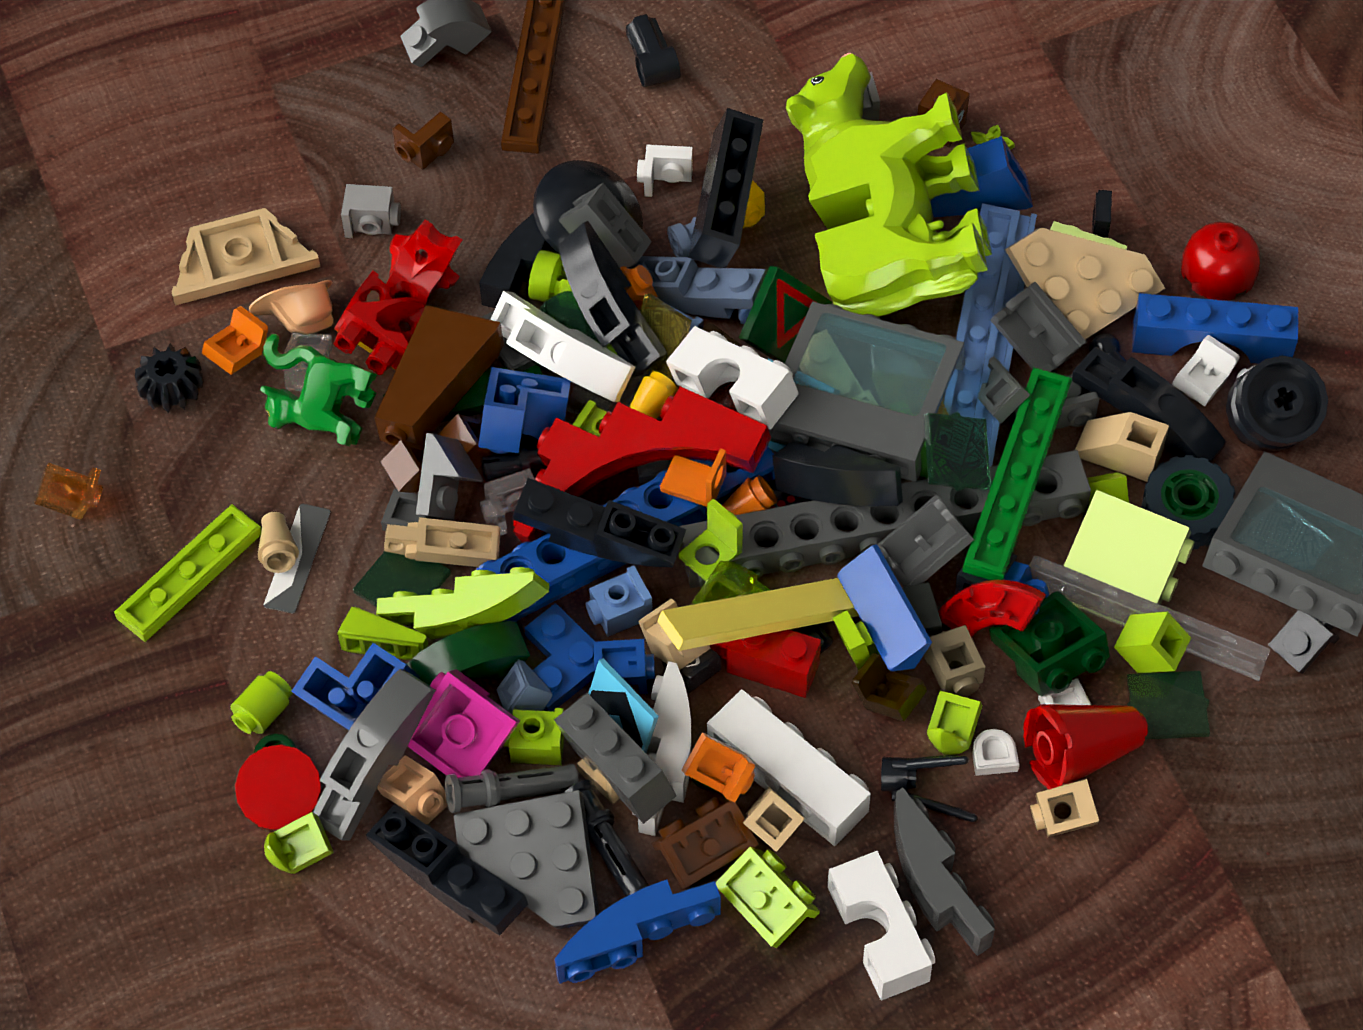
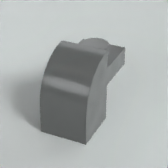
(444, 23)

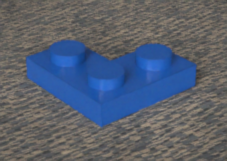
(567, 651)

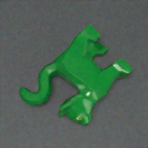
(322, 392)

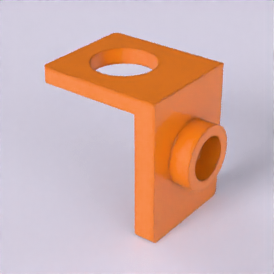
(695, 480)

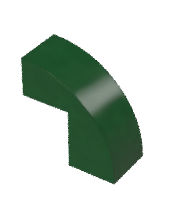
(476, 652)

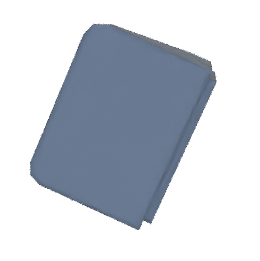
(523, 689)

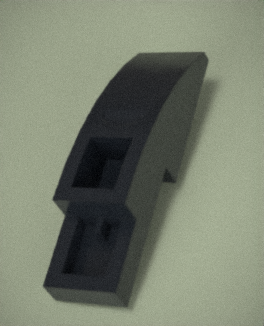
(603, 299)
(1144, 392)
(597, 530)
(445, 872)

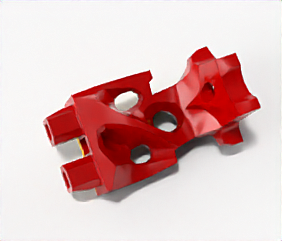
(411, 274)

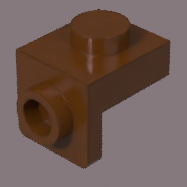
(427, 143)

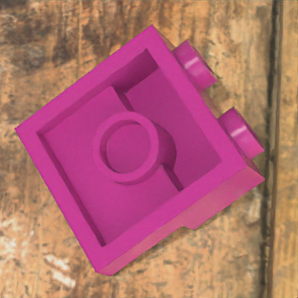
(461, 727)

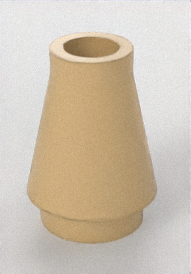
(276, 546)

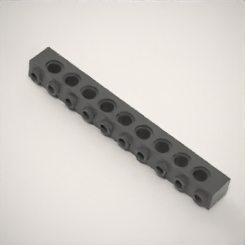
(782, 526)

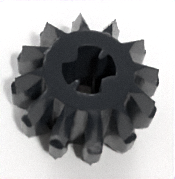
(169, 378)

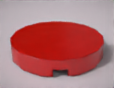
(277, 786)

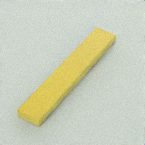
(755, 614)

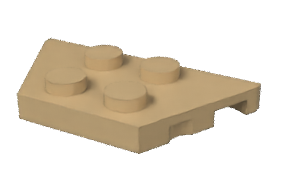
(238, 255)

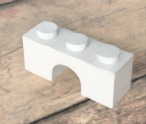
(708, 360)
(868, 890)

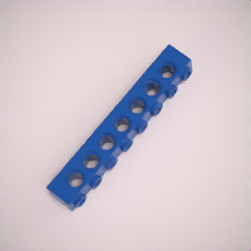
(580, 568)

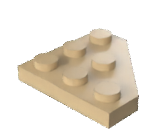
(1084, 277)

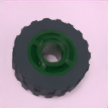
(1191, 480)

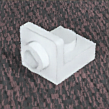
(665, 164)

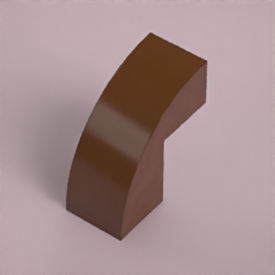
(406, 458)

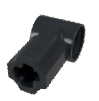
(653, 58)

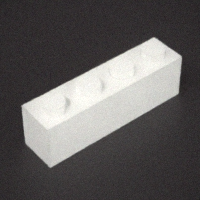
(792, 767)

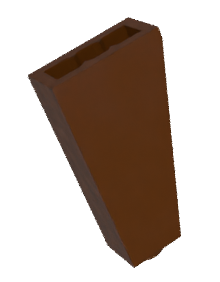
(435, 372)

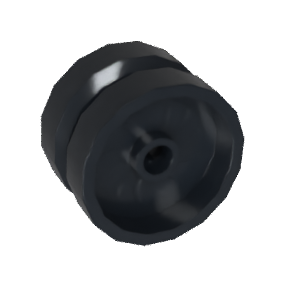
(1300, 400)

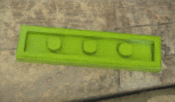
(188, 573)

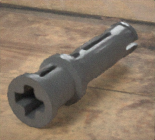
(492, 788)

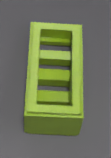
(364, 628)

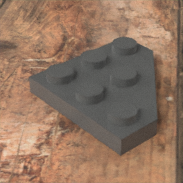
(538, 850)

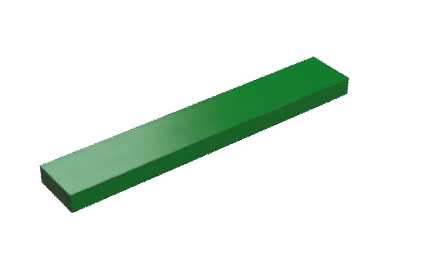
(1017, 476)

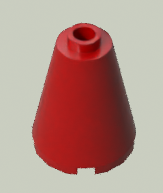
(1080, 739)

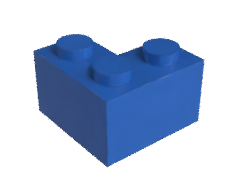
(520, 405)
(344, 697)

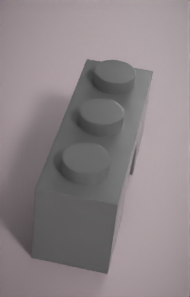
(617, 756)

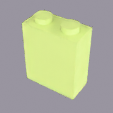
(1130, 548)

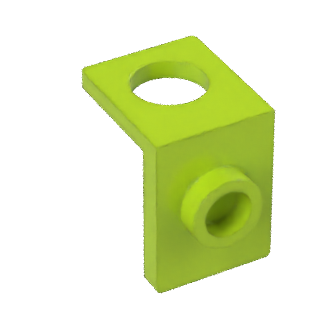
(723, 533)

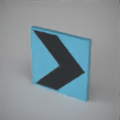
(623, 704)

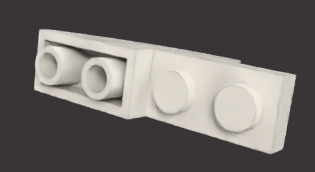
(561, 348)
(671, 737)

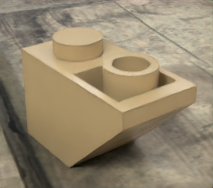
(1124, 443)

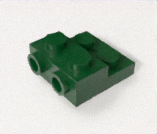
(1054, 645)

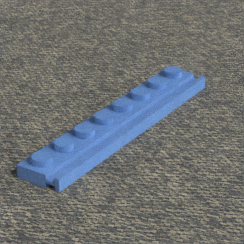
(979, 305)

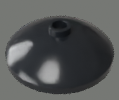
(566, 184)

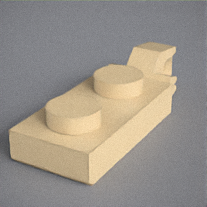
(444, 541)

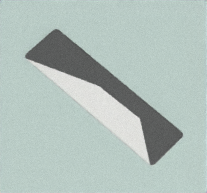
(307, 534)

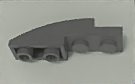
(367, 749)
(927, 864)

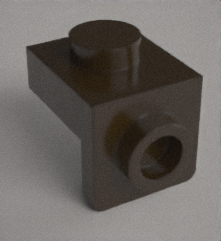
(887, 690)

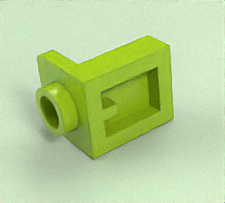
(855, 638)

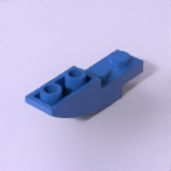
(618, 931)

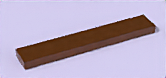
(532, 76)

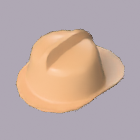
(298, 307)

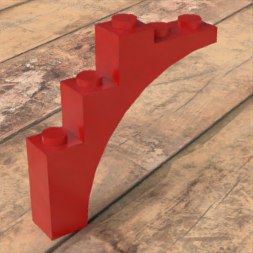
(629, 438)

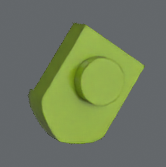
(953, 723)
(298, 844)

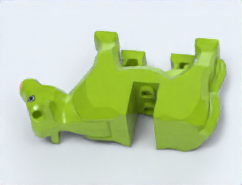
(876, 194)

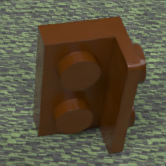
(705, 841)

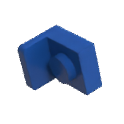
(628, 660)

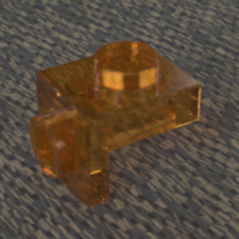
(68, 490)

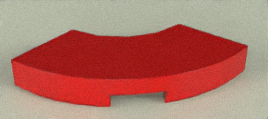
(992, 604)

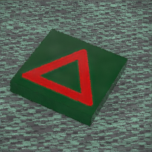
(778, 313)

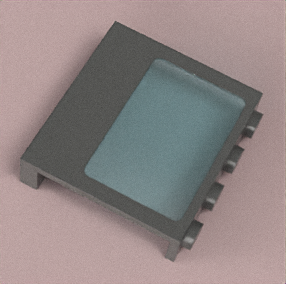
(866, 385)
(1295, 542)

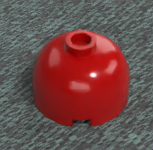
(1221, 261)

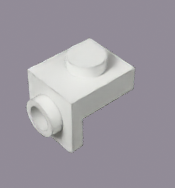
(1206, 370)

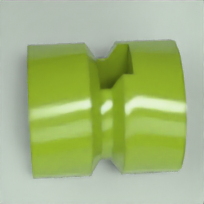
(547, 277)

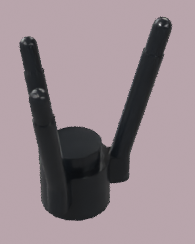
(902, 773)

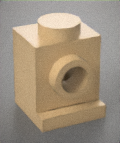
(661, 644)
(1077, 797)
(772, 819)

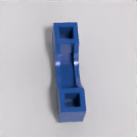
(1171, 322)

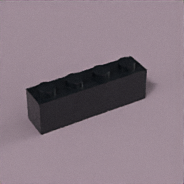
(726, 188)

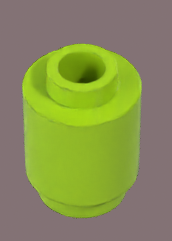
(261, 703)

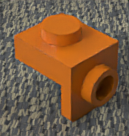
(238, 342)
(720, 767)

